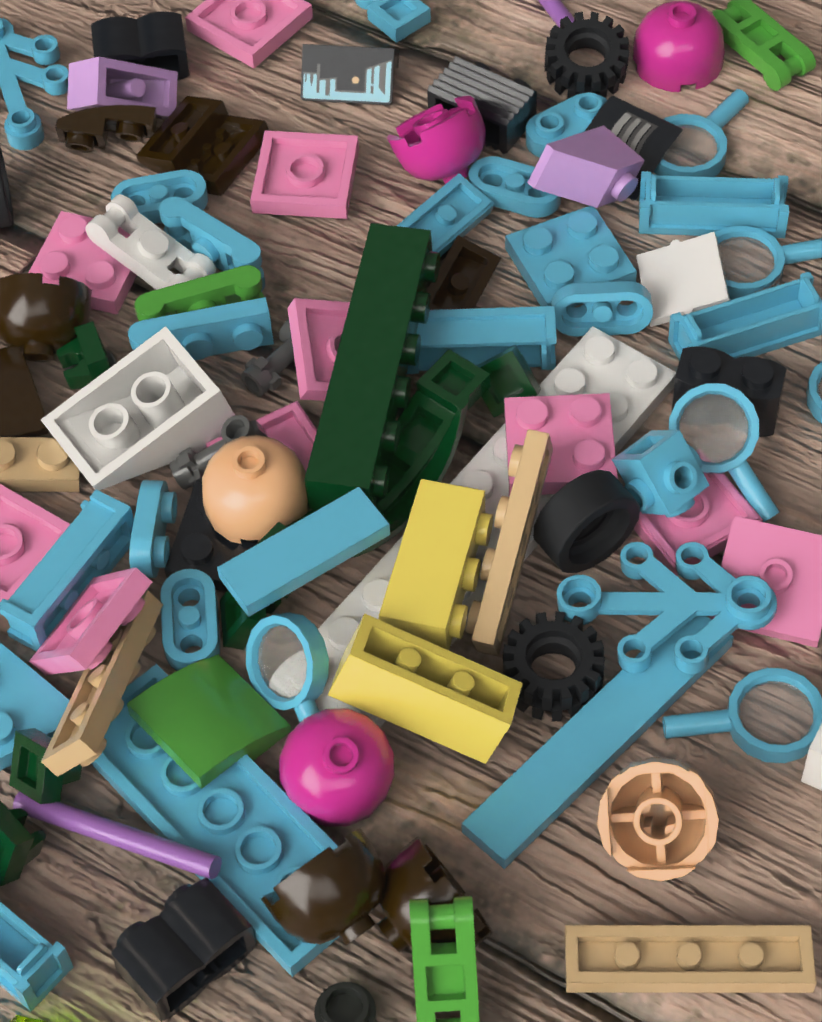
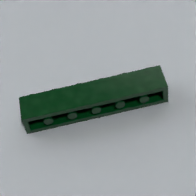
(372, 366)

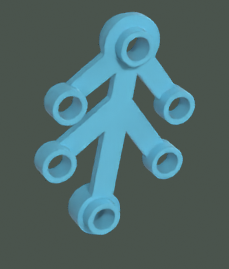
(23, 125)
(674, 604)

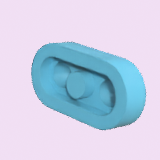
(562, 121)
(507, 186)
(150, 190)
(602, 308)
(148, 542)
(189, 624)

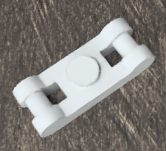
(148, 249)

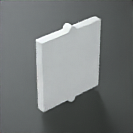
(683, 277)

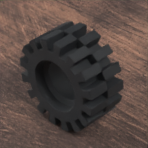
(592, 35)
(554, 638)

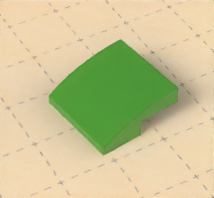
(207, 718)

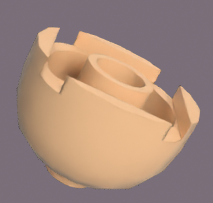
(253, 487)
(658, 818)

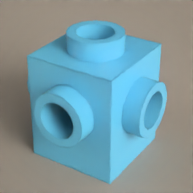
(662, 473)

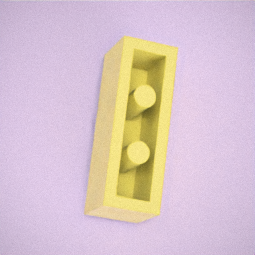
(437, 562)
(425, 689)

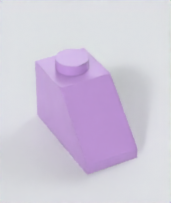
(117, 82)
(588, 168)

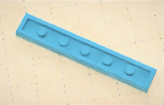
(583, 750)

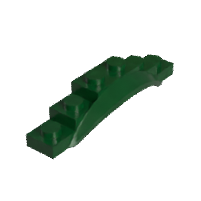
(427, 437)

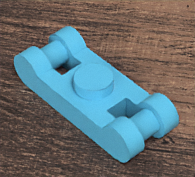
(208, 236)

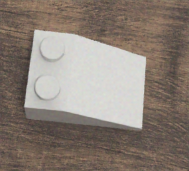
(140, 413)

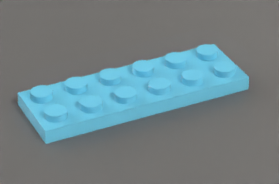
(234, 816)

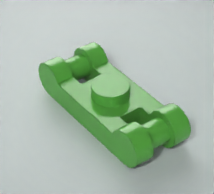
(761, 40)
(204, 292)
(444, 971)

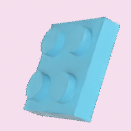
(566, 252)

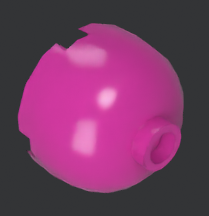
(678, 46)
(440, 141)
(337, 767)

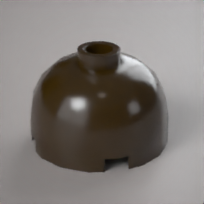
(41, 314)
(420, 875)
(331, 893)

